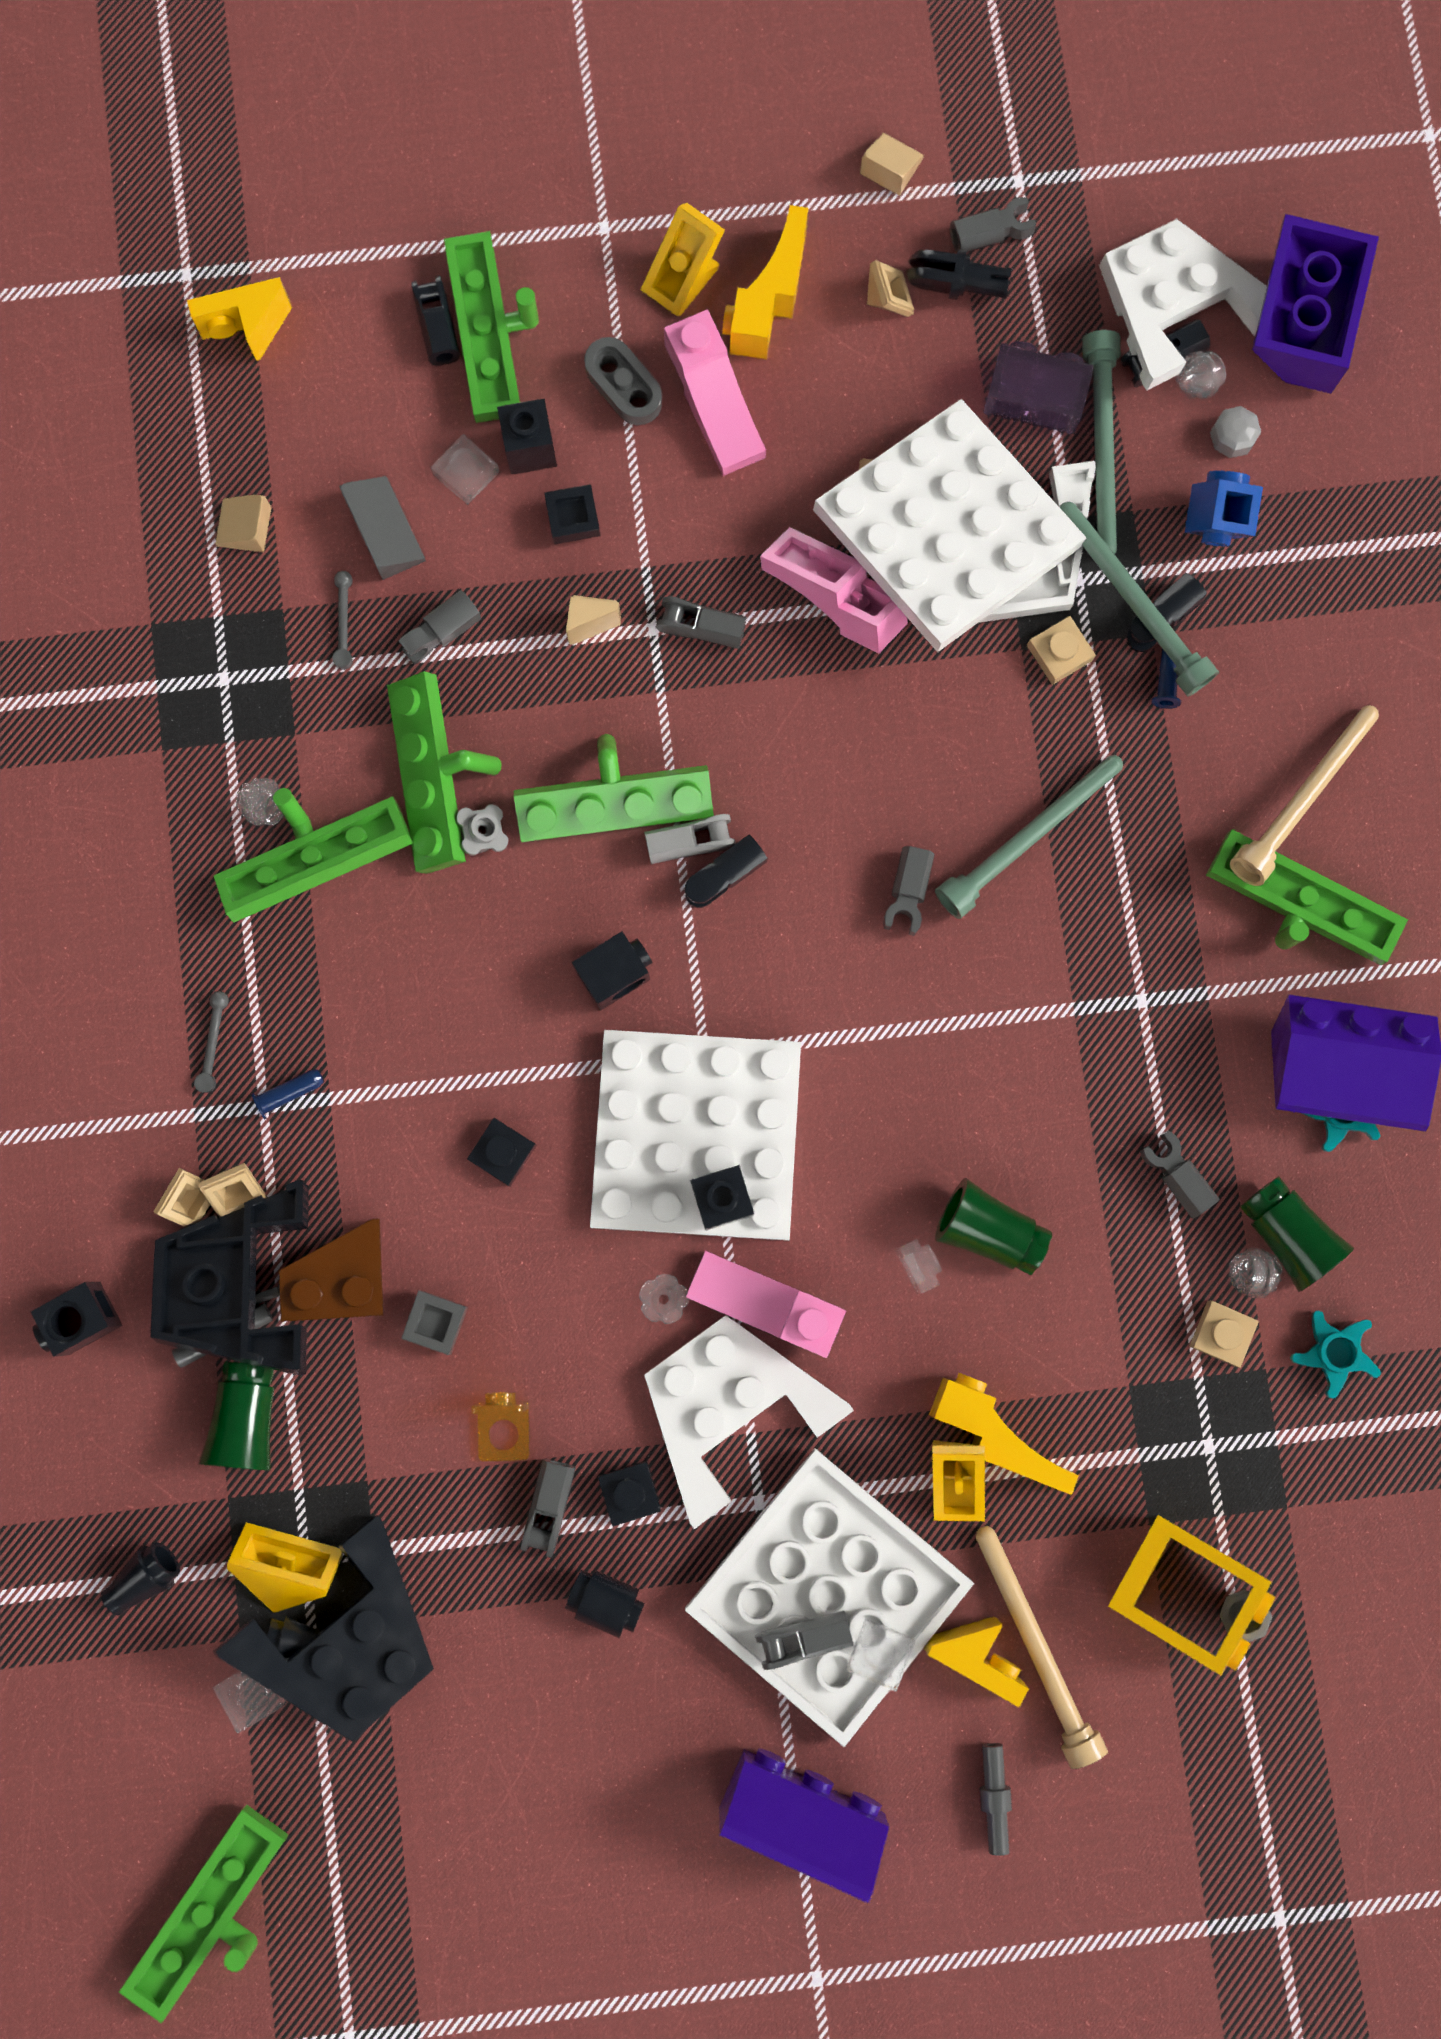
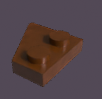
(336, 1279)

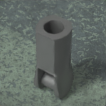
(710, 623)
(550, 1500)
(814, 1636)

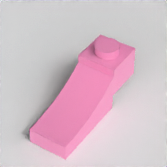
(713, 392)
(837, 587)
(766, 1304)

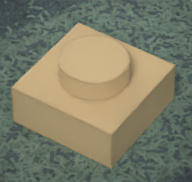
(1061, 650)
(1224, 1333)

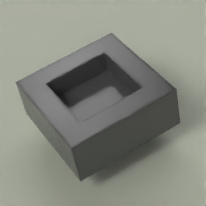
(434, 1322)

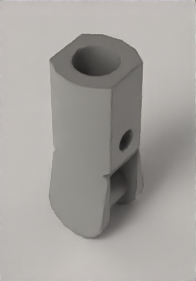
(680, 840)

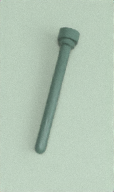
(1102, 350)
(1190, 668)
(960, 893)

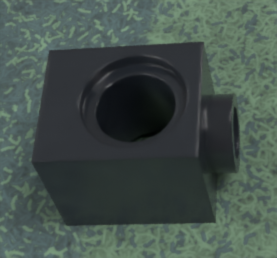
(527, 436)
(613, 969)
(722, 1197)
(96, 1314)

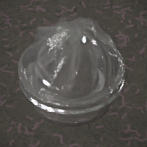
(1201, 375)
(257, 803)
(1255, 1272)

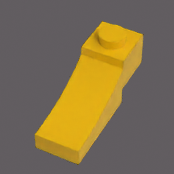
(770, 294)
(968, 1408)

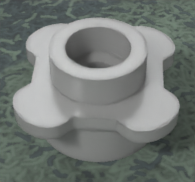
(475, 842)

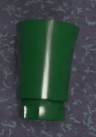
(992, 1229)
(1295, 1233)
(241, 1419)

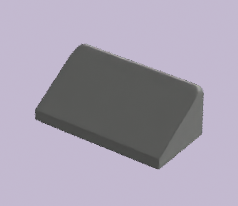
(382, 525)

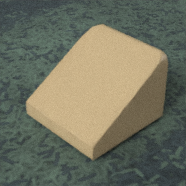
(890, 163)
(244, 523)
(591, 617)

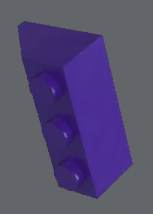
(1314, 302)
(1356, 1062)
(804, 1823)

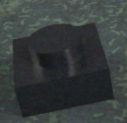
(572, 514)
(501, 1152)
(629, 1493)

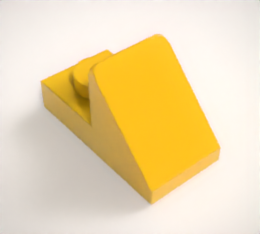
(683, 260)
(252, 308)
(966, 1652)

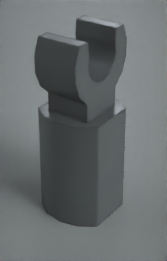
(991, 227)
(440, 627)
(910, 886)
(1181, 1177)

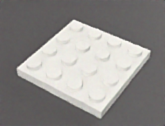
(949, 524)
(688, 1110)
(820, 1553)

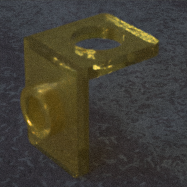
(502, 1407)

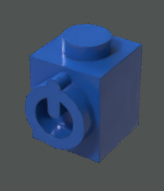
(1223, 508)

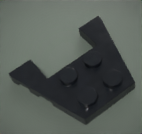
(209, 1284)
(358, 1660)

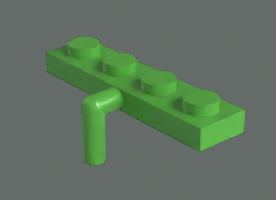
(485, 324)
(428, 771)
(613, 800)
(312, 856)
(1313, 904)
(206, 1916)

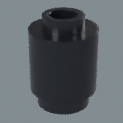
(605, 1603)

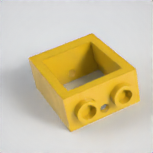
(1254, 1608)

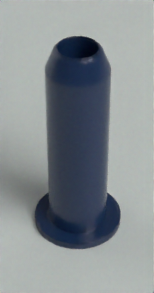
(1167, 687)
(287, 1091)

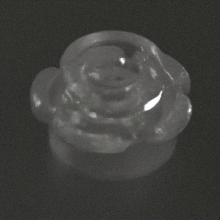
(650, 1295)

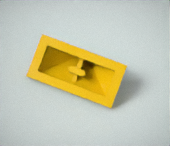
(958, 1481)
(283, 1567)

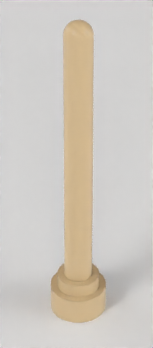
(1256, 860)
(1081, 1743)

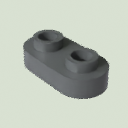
(626, 383)

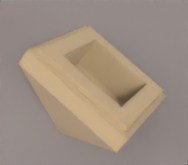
(888, 289)
(231, 1189)
(183, 1200)

